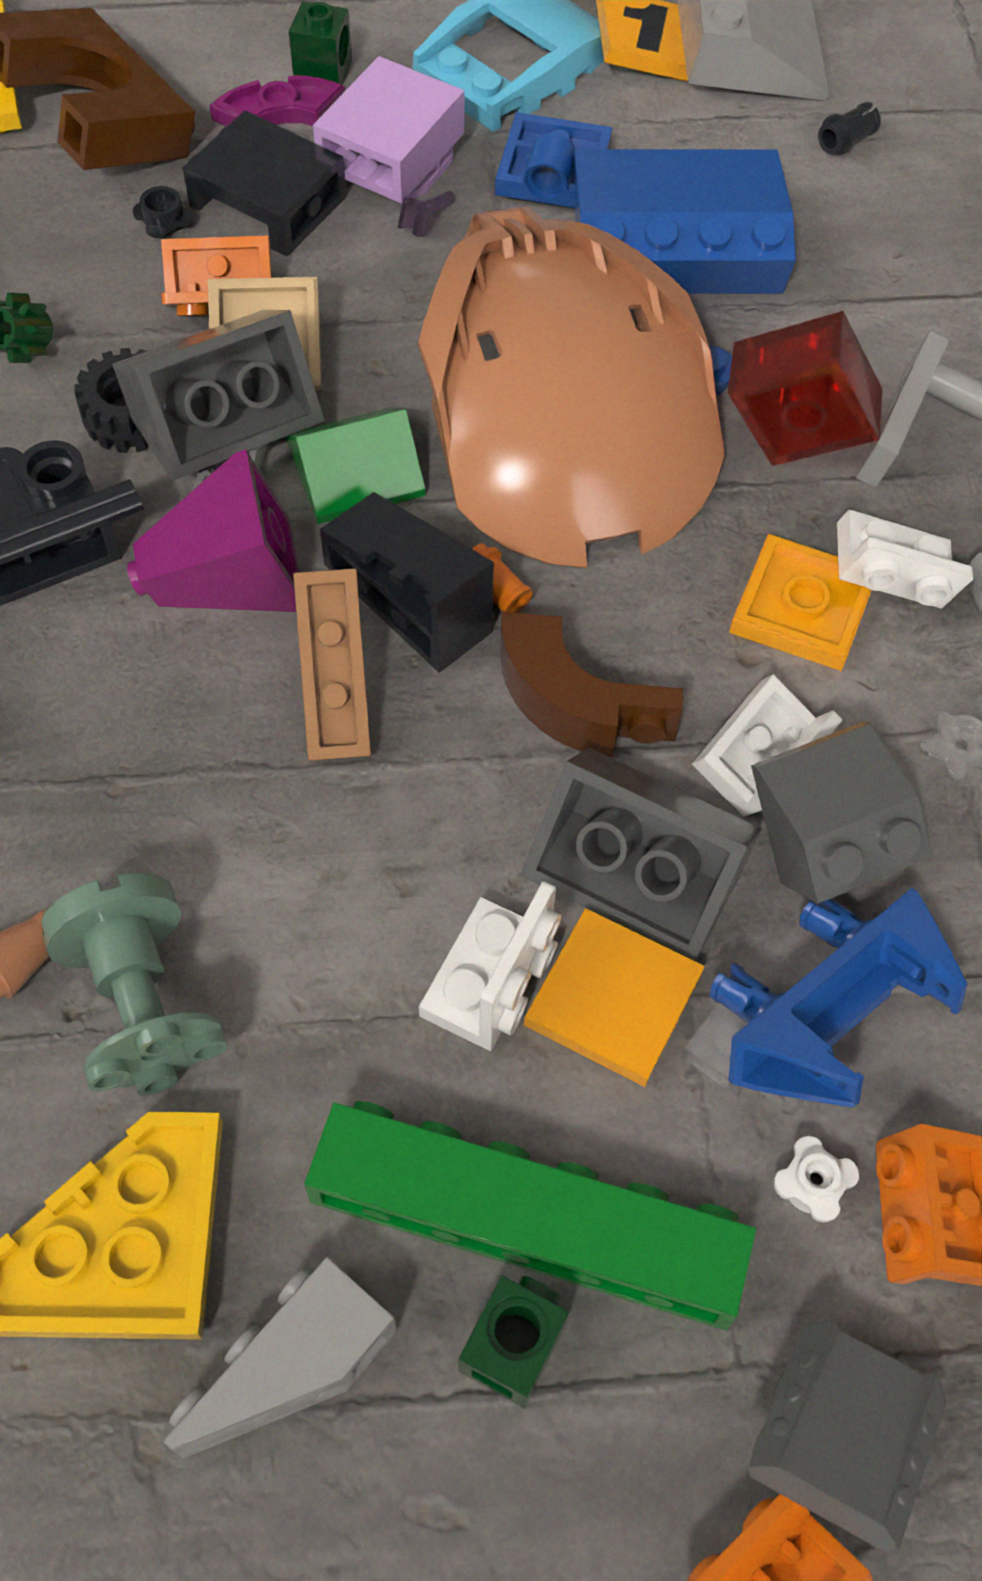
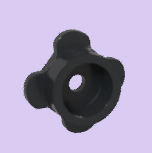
(162, 211)

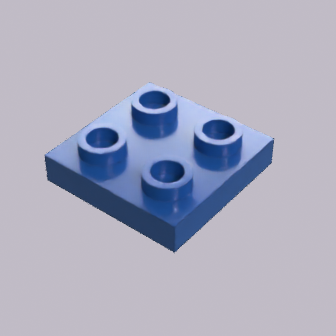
(541, 158)

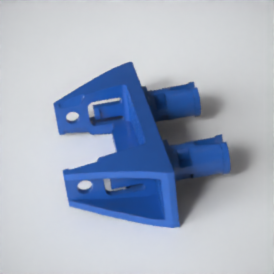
(792, 1033)

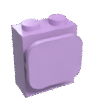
(394, 129)

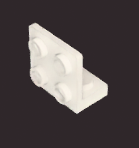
(490, 967)

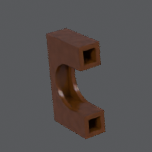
(132, 109)

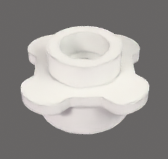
(820, 1199)

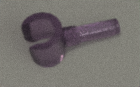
(417, 213)

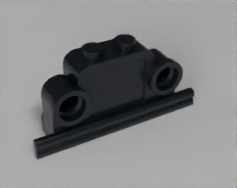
(54, 518)

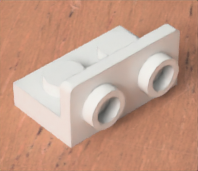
(898, 560)

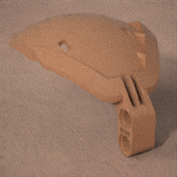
(583, 414)

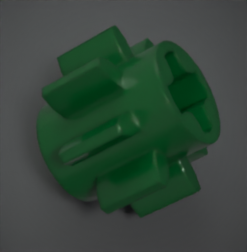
(24, 328)

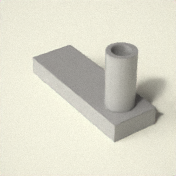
(922, 376)

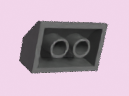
(220, 391)
(639, 851)

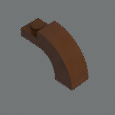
(570, 701)

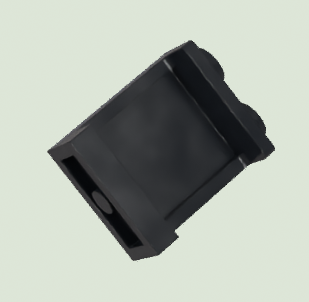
(269, 178)

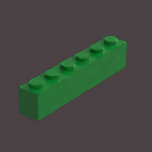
(532, 1214)

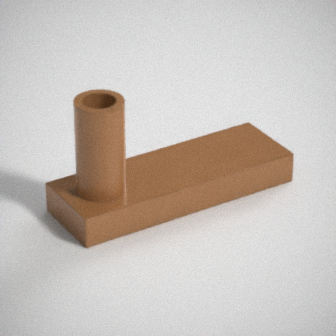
(332, 664)

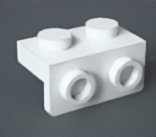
(761, 728)

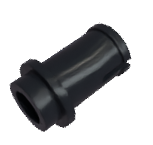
(841, 131)

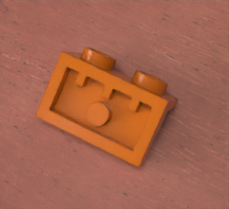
(931, 1204)

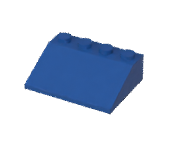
(698, 214)

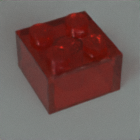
(806, 389)

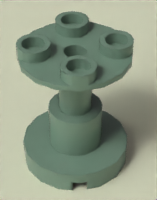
(117, 939)

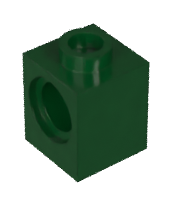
(321, 41)
(505, 1372)

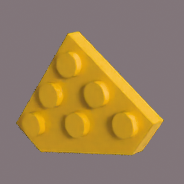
(121, 1240)

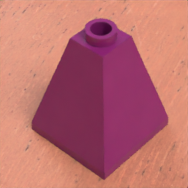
(220, 546)

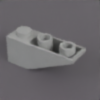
(297, 1360)

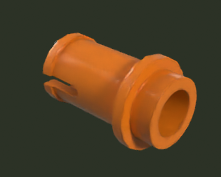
(508, 590)

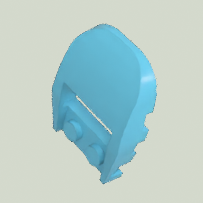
(552, 24)

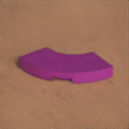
(279, 102)

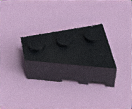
(414, 577)

